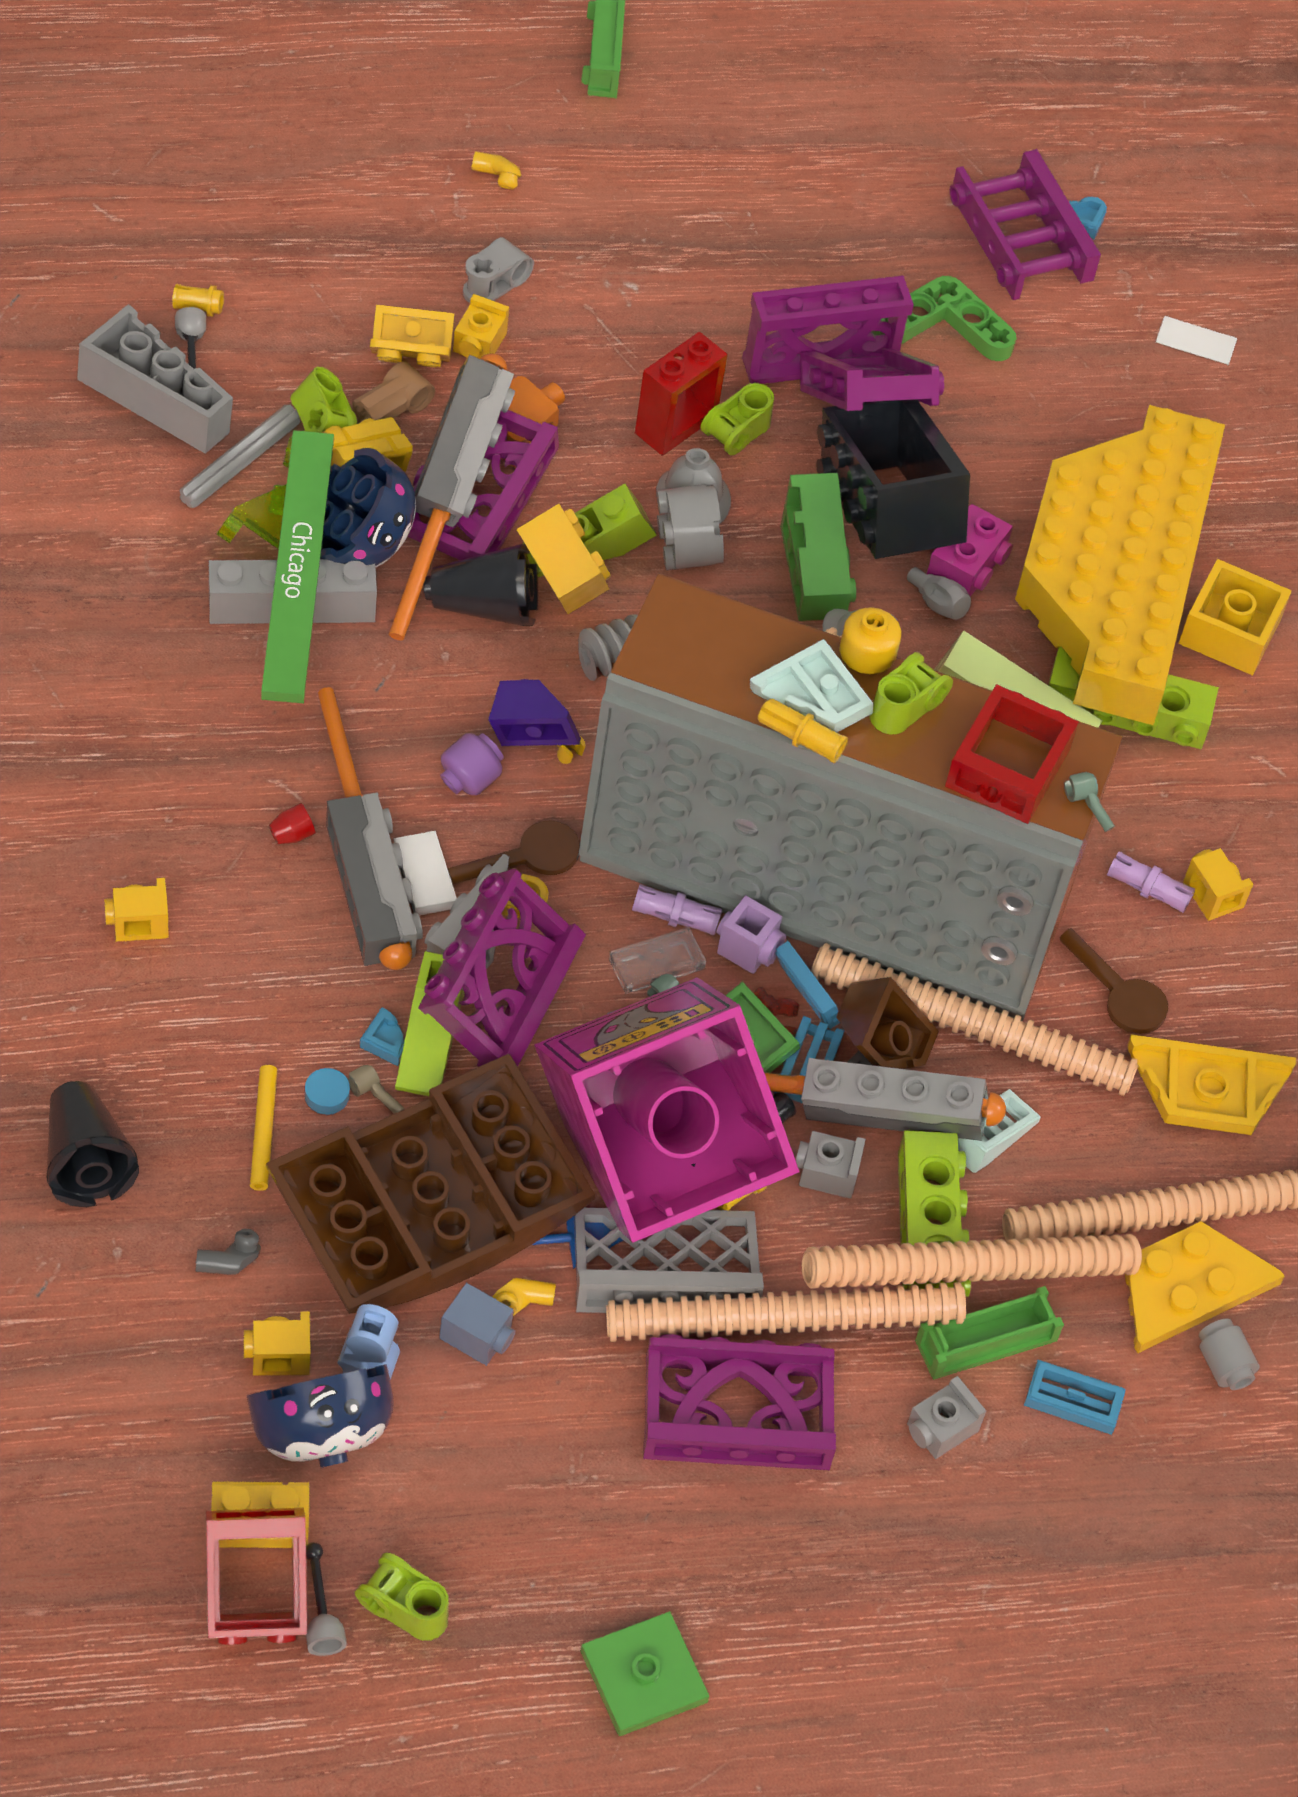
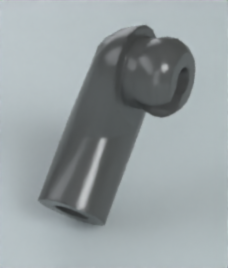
(234, 1258)

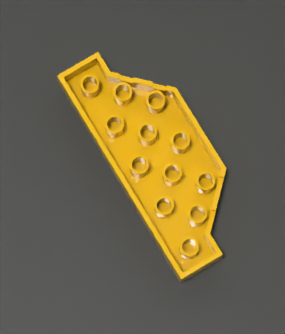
(1119, 556)

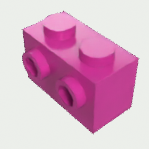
(973, 561)

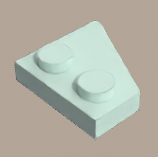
(815, 684)

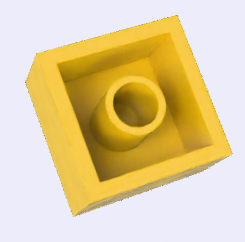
(1234, 617)

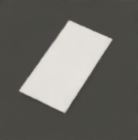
(1196, 340)

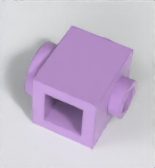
(750, 935)

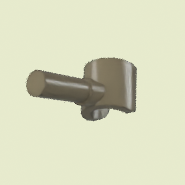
(366, 1079)

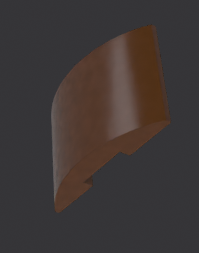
(433, 1189)

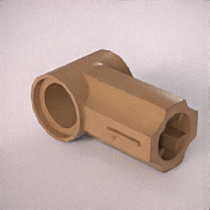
(400, 391)

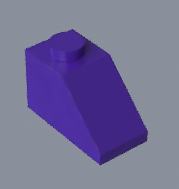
(530, 716)

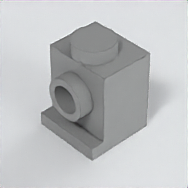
(830, 1163)
(962, 1418)

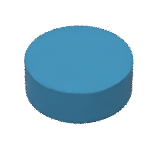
(327, 1091)

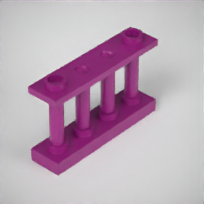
(1045, 201)

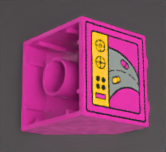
(667, 1091)

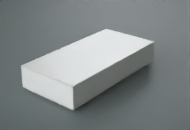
(427, 873)

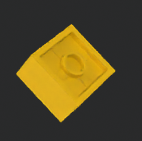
(564, 559)

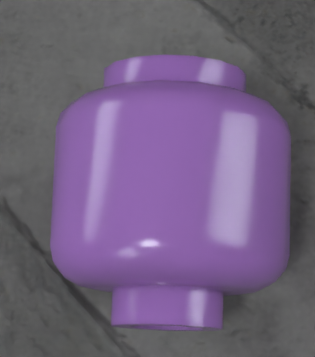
(471, 764)

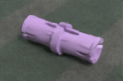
(1151, 882)
(677, 909)

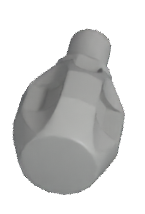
(941, 594)

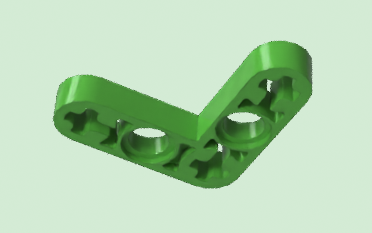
(952, 311)

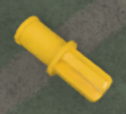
(802, 730)

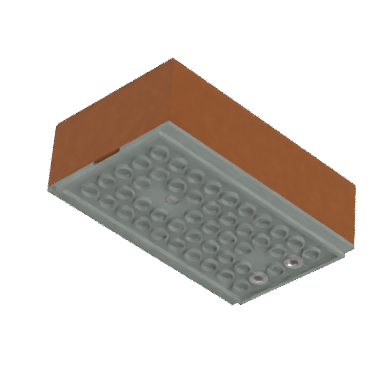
(845, 851)

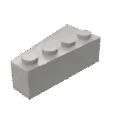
(154, 381)

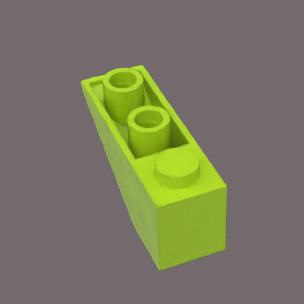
(612, 525)
(426, 1041)

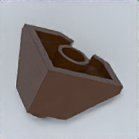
(886, 1024)

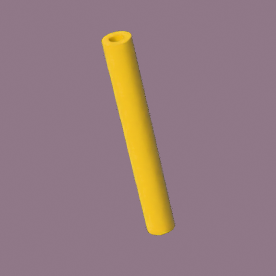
(263, 1127)

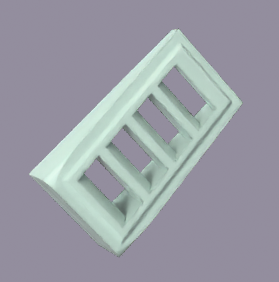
(985, 1151)

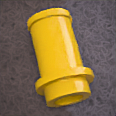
(206, 299)

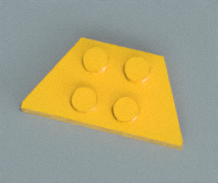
(1209, 1083)
(1191, 1281)

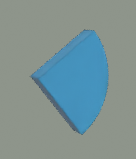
(384, 1037)

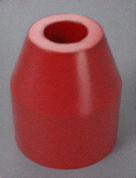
(292, 825)

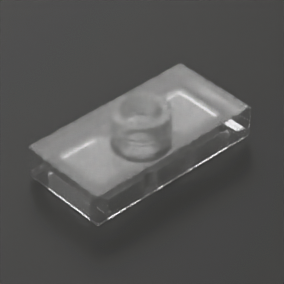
(647, 960)

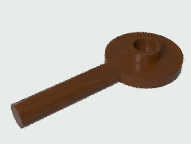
(544, 847)
(1132, 1003)

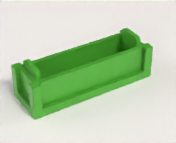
(606, 47)
(989, 1334)

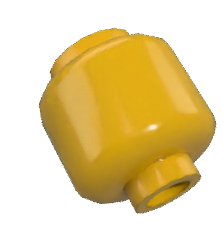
(870, 640)

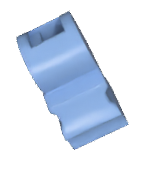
(370, 1340)

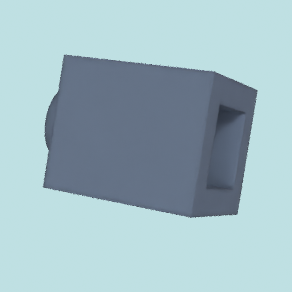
(477, 1324)

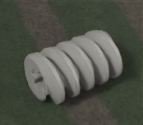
(603, 645)

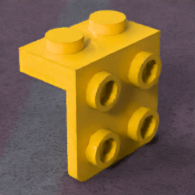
(412, 334)

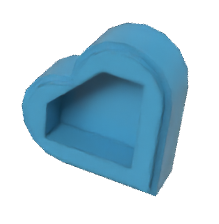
(1091, 213)

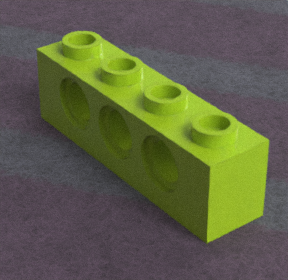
(1181, 717)
(936, 1158)

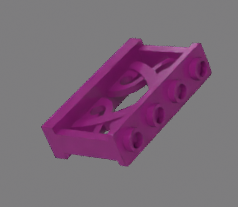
(803, 309)
(857, 380)
(530, 462)
(466, 969)
(751, 1445)

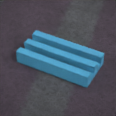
(807, 984)
(820, 1033)
(1073, 1404)

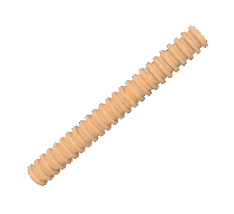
(986, 1022)
(1155, 1207)
(971, 1261)
(786, 1311)

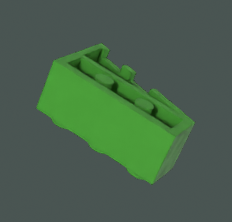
(816, 546)

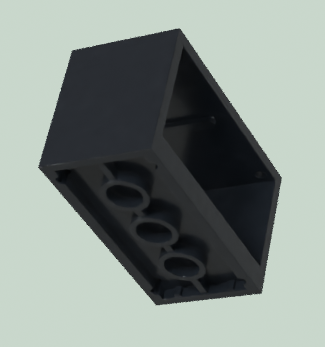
(902, 515)

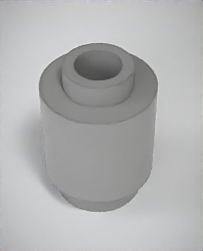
(1228, 1354)

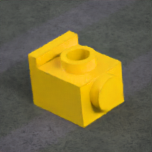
(481, 327)
(1216, 884)
(138, 912)
(279, 1346)

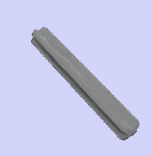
(239, 456)

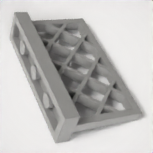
(625, 1282)

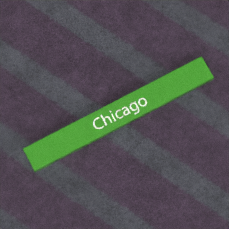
(297, 567)

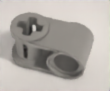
(496, 270)

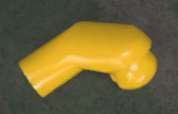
(498, 165)
(521, 1292)

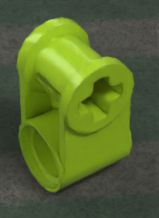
(322, 402)
(740, 417)
(908, 695)
(396, 1594)

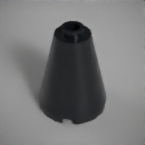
(487, 586)
(86, 1148)

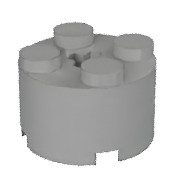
(690, 526)

